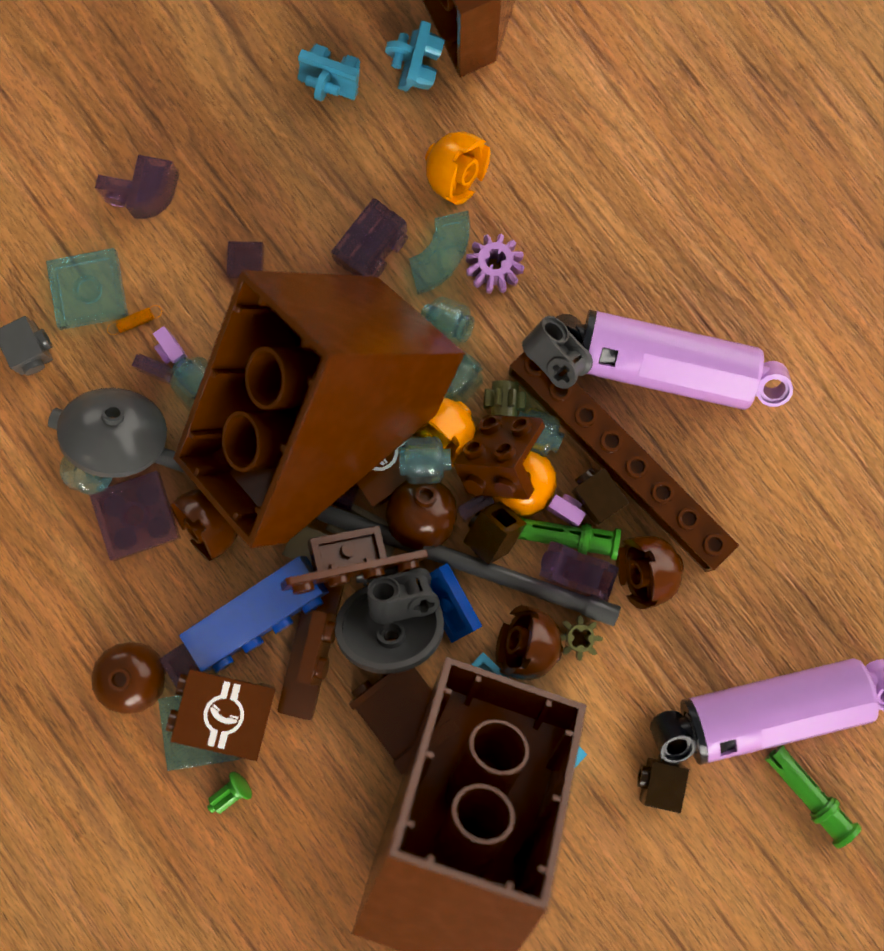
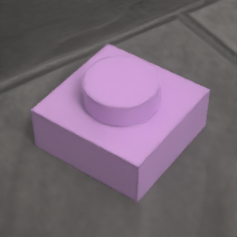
(168, 346)
(567, 509)

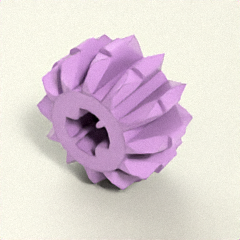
(494, 250)

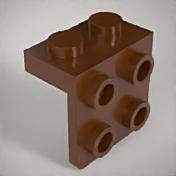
(495, 457)

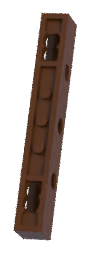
(628, 465)

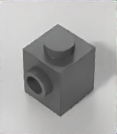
(25, 346)

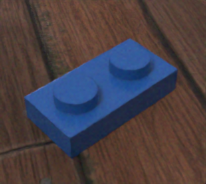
(456, 609)

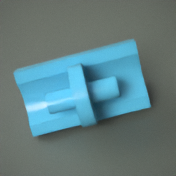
(421, 44)
(328, 75)

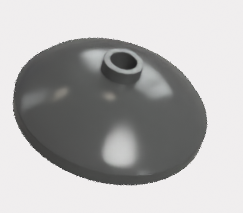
(107, 444)
(367, 642)

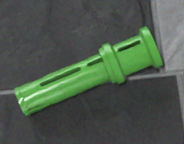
(582, 538)
(823, 809)

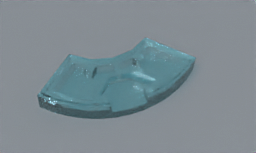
(443, 253)

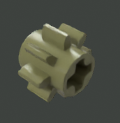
(504, 398)
(590, 638)

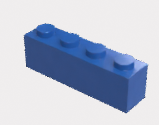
(250, 617)

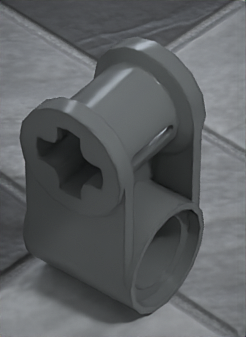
(555, 349)
(399, 596)

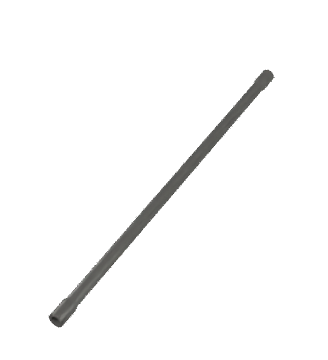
(586, 605)

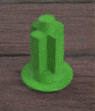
(230, 793)

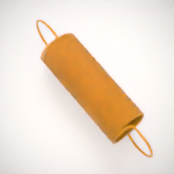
(134, 320)

